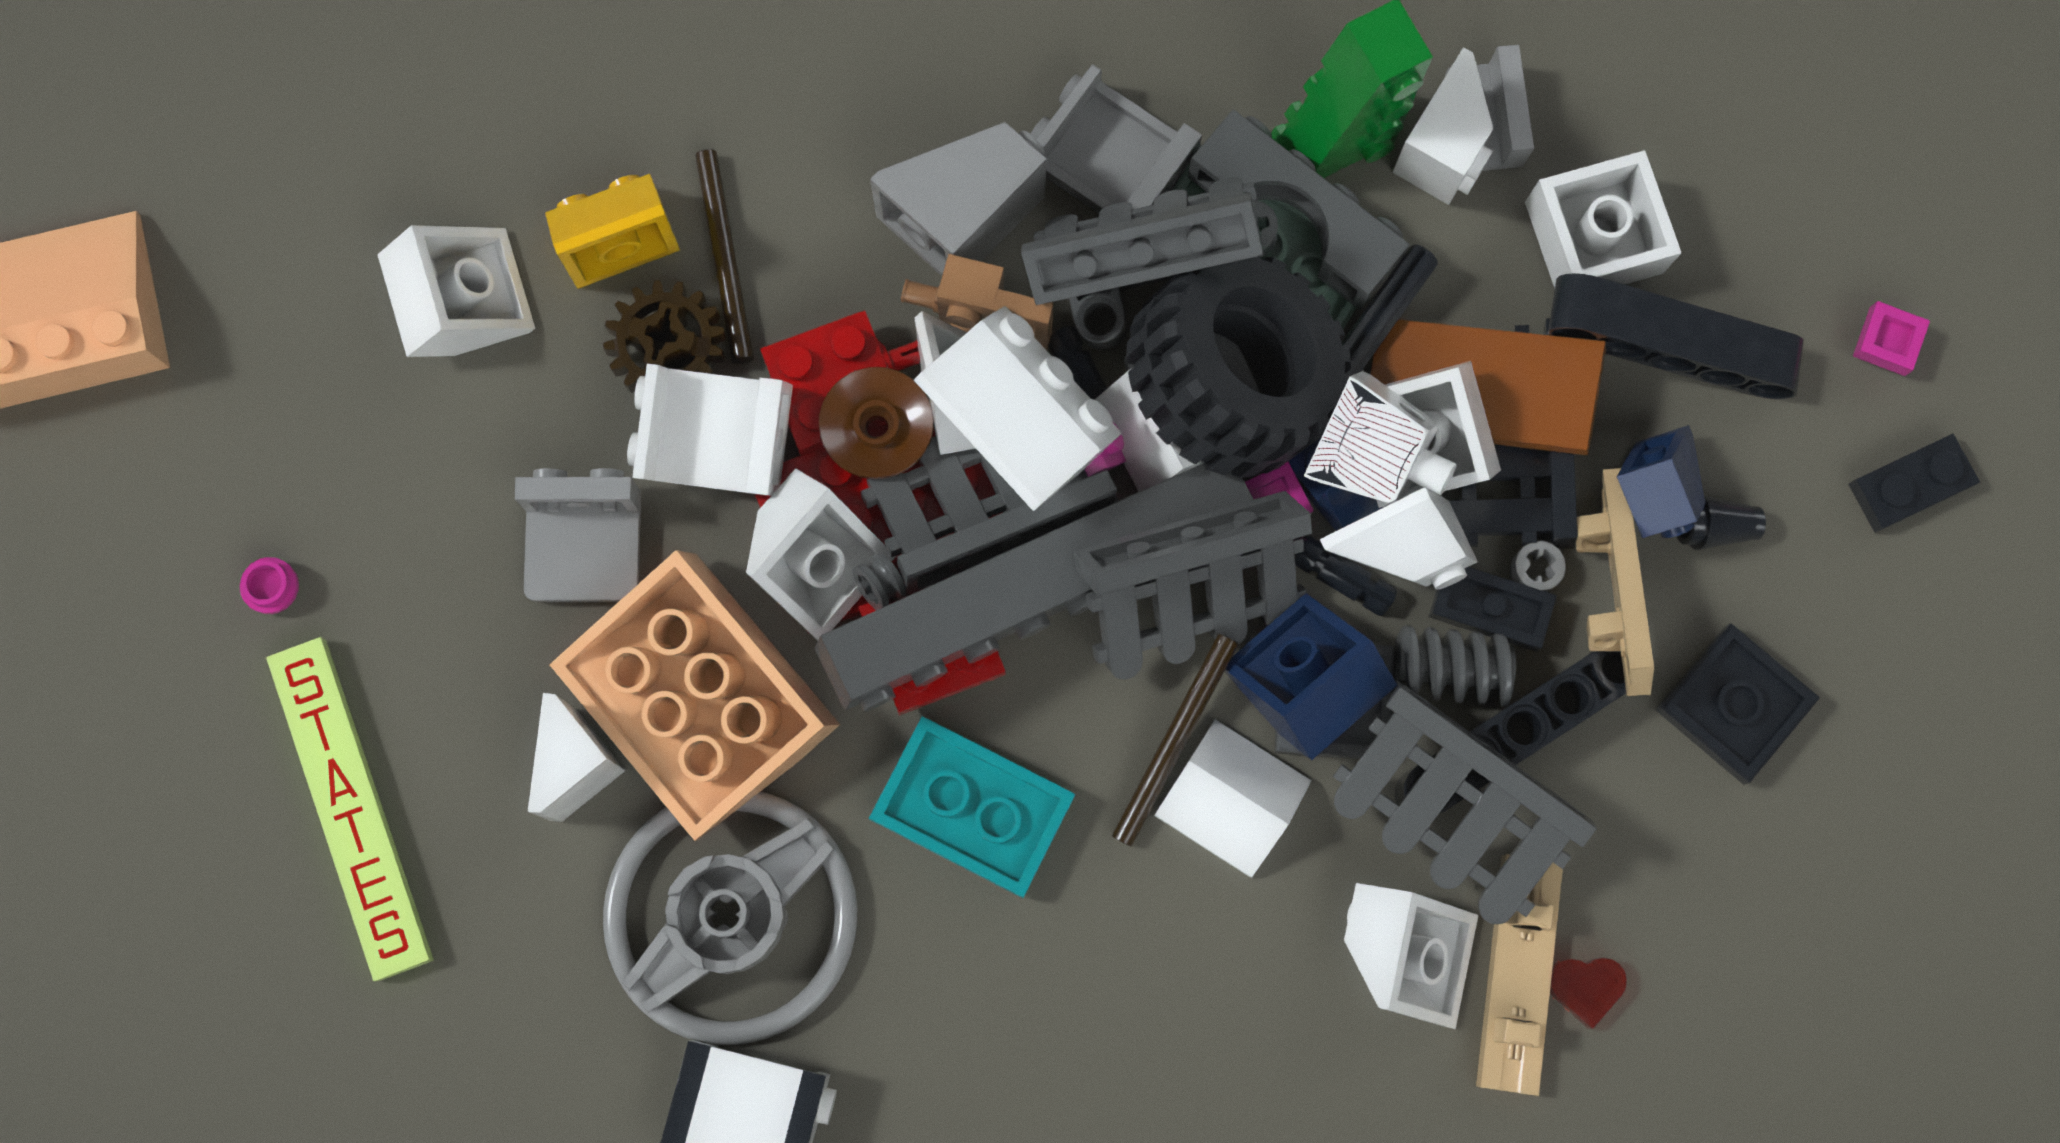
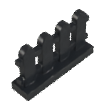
(1528, 514)

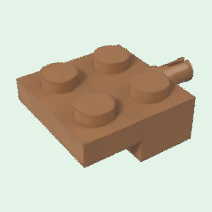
(974, 291)

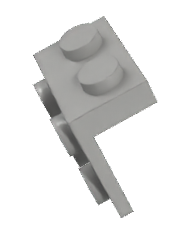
(580, 535)

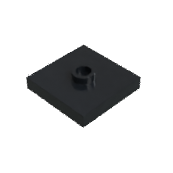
(1737, 704)

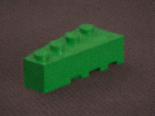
(1360, 93)

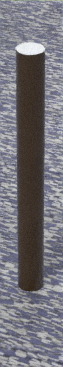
(724, 256)
(1175, 740)

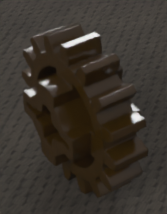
(669, 318)

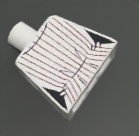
(1378, 445)

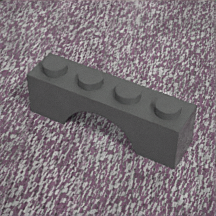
(1354, 244)

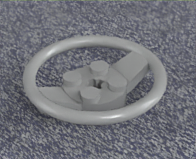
(693, 946)

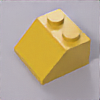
(611, 230)

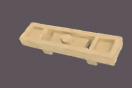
(1627, 627)
(1520, 991)

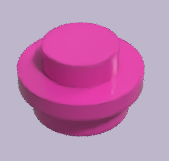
(269, 585)

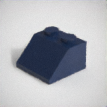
(1310, 675)

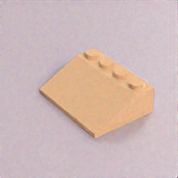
(77, 310)
(693, 693)

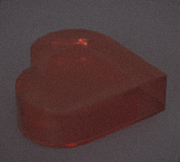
(1588, 988)

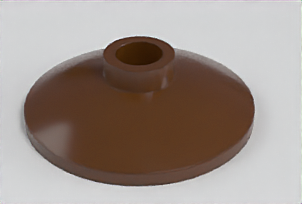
(873, 396)

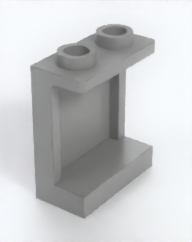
(1111, 148)

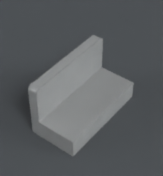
(1508, 109)

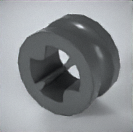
(879, 581)

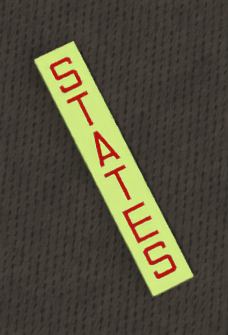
(349, 809)

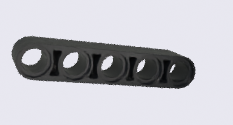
(1677, 336)
(1542, 715)

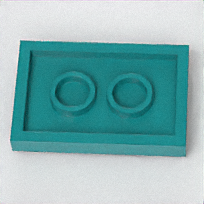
(972, 807)

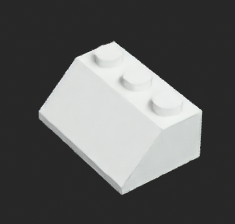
(1018, 406)

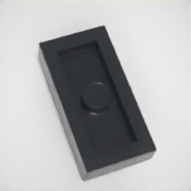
(1914, 483)
(1496, 606)

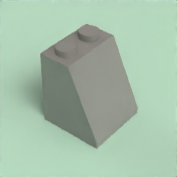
(962, 194)

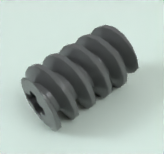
(1455, 663)

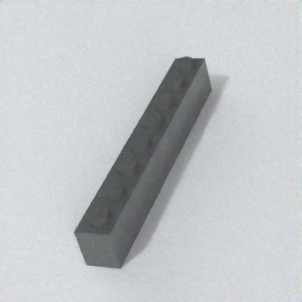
(1000, 595)

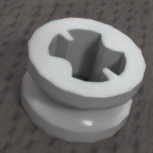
(1554, 571)

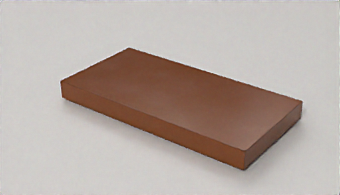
(1531, 385)

